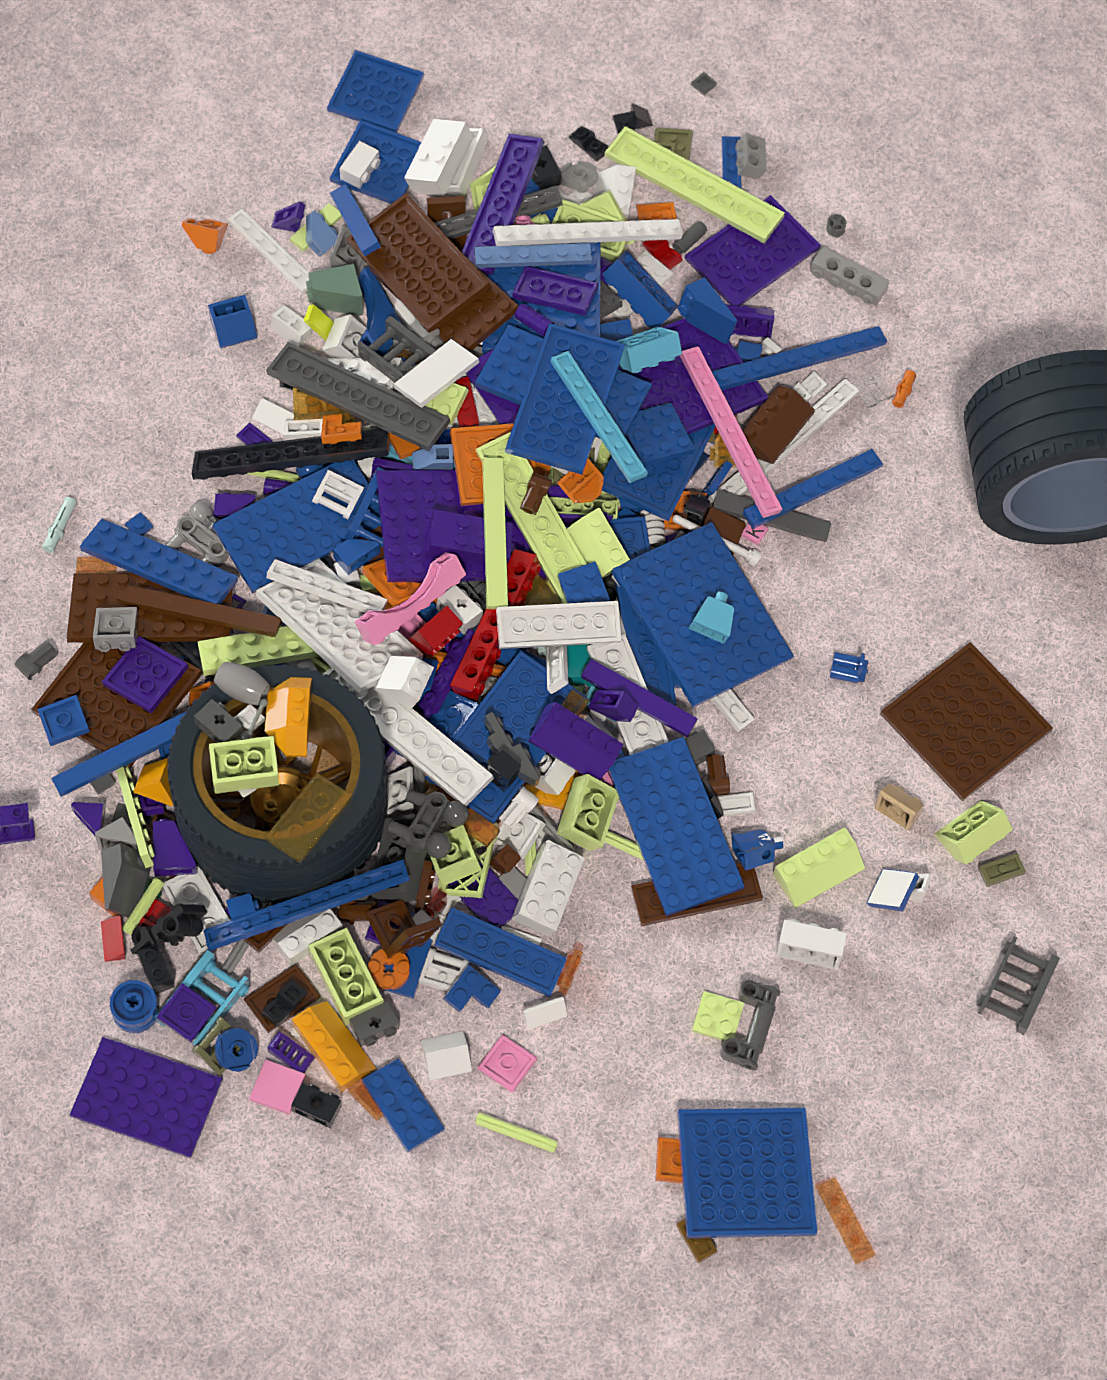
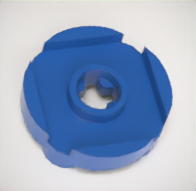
(225, 1043)

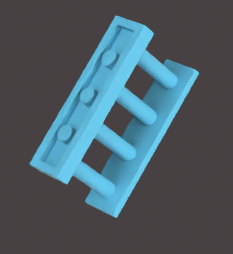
(194, 982)

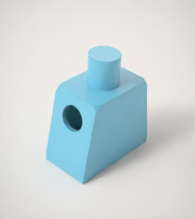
(714, 618)

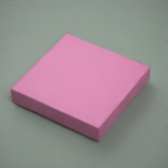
(507, 1063)
(277, 1086)

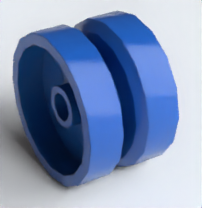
(136, 995)

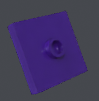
(186, 1013)

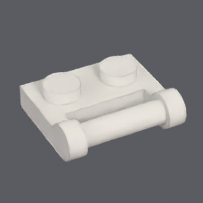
(341, 489)
(439, 976)

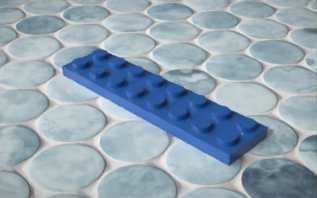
(158, 563)

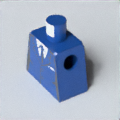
(755, 847)

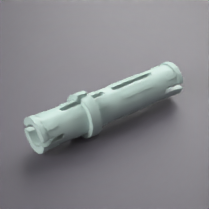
(56, 531)

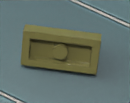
(1002, 870)

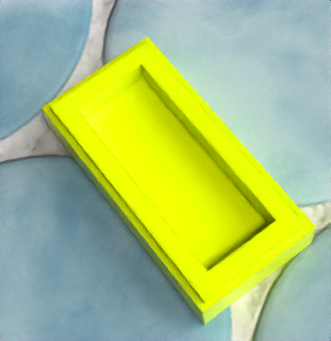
(318, 321)

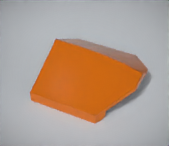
(583, 487)

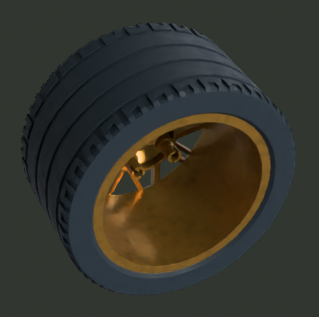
(241, 856)

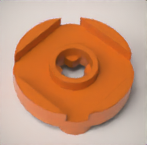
(389, 980)

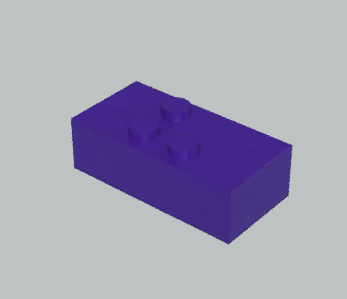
(461, 536)

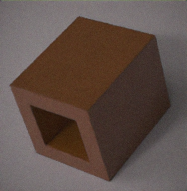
(504, 859)

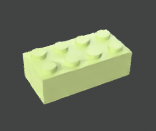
(344, 975)

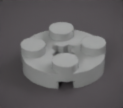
(579, 176)

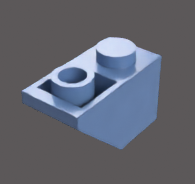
(318, 233)
(437, 458)

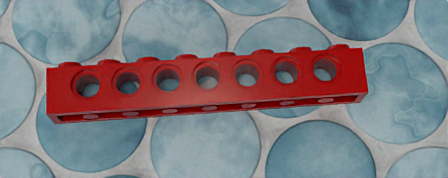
(487, 630)

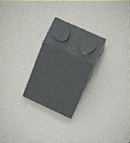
(122, 878)

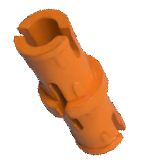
(904, 389)

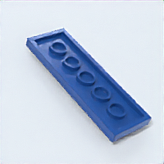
(500, 952)

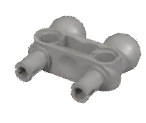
(199, 536)

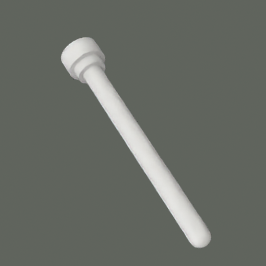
(750, 556)

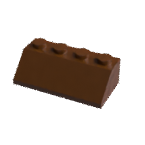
(777, 423)

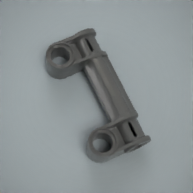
(759, 1027)

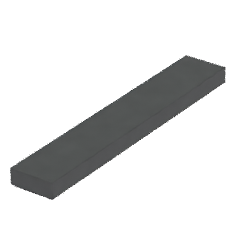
(789, 522)

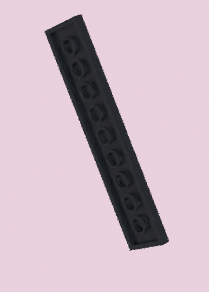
(287, 454)

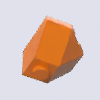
(205, 234)

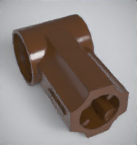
(537, 489)
(717, 774)
(355, 911)

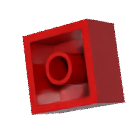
(436, 632)

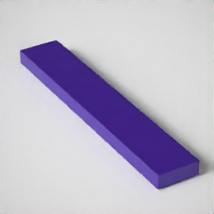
(648, 702)

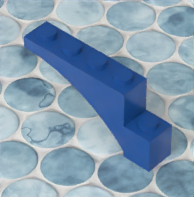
(377, 309)

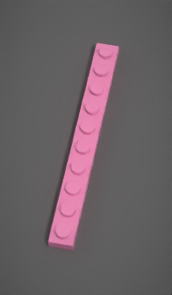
(731, 432)

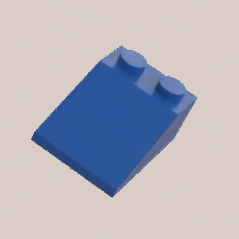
(707, 311)

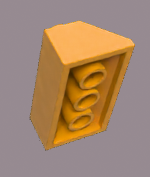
(332, 1045)

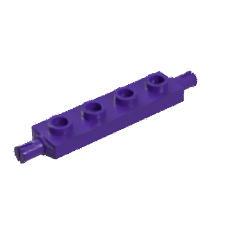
(441, 683)

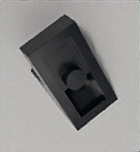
(635, 119)

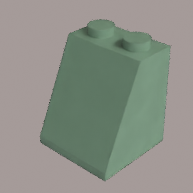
(336, 290)

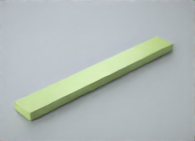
(494, 533)

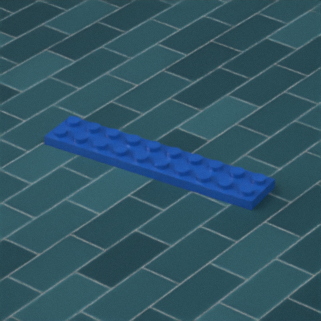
(657, 676)

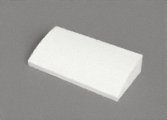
(467, 168)

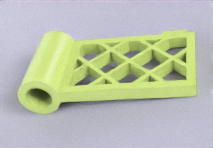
(458, 891)

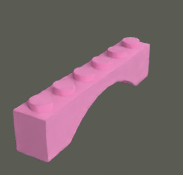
(442, 574)

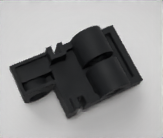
(181, 921)

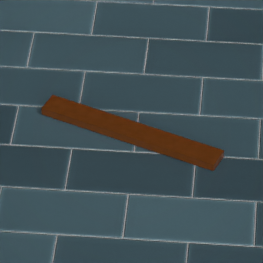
(201, 611)

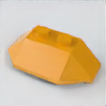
(289, 716)

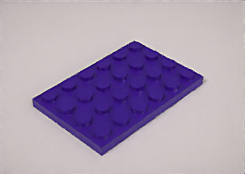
(745, 266)
(146, 1097)

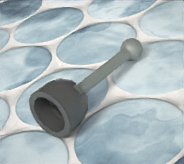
(247, 734)

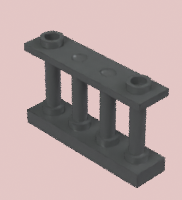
(407, 340)
(1029, 1001)

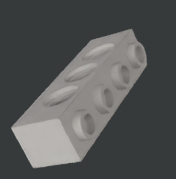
(845, 268)

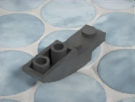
(499, 740)

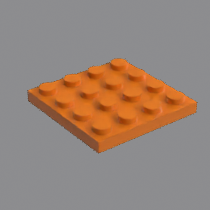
(467, 463)

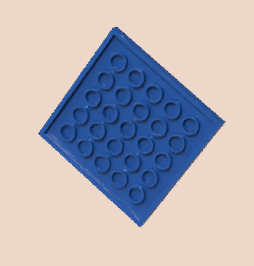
(746, 1173)

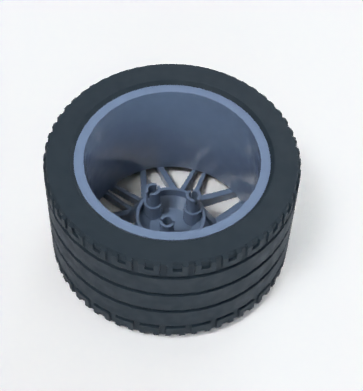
(1042, 449)

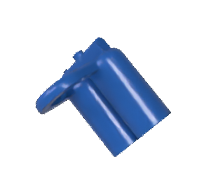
(849, 667)

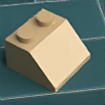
(899, 806)

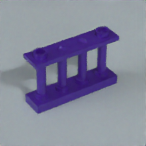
(15, 824)

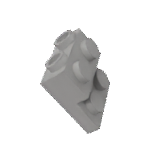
(115, 628)

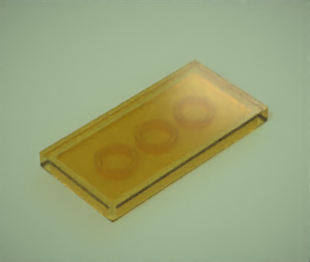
(308, 817)

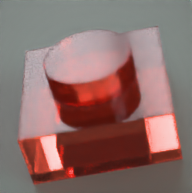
(437, 904)

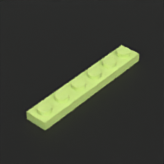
(136, 818)

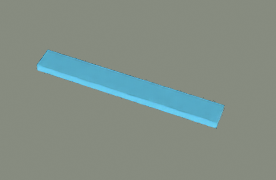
(599, 417)

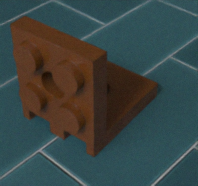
(454, 206)
(407, 934)

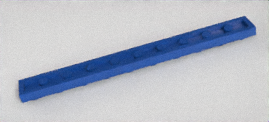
(799, 358)
(306, 905)

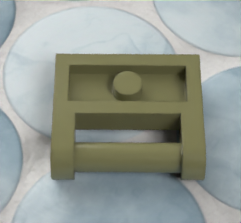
(210, 1059)

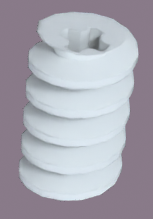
(654, 528)

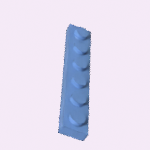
(532, 255)

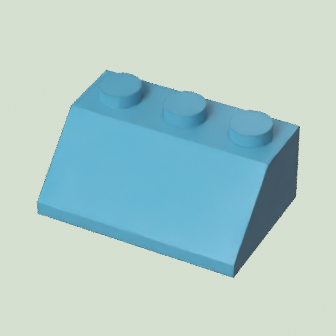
(649, 349)

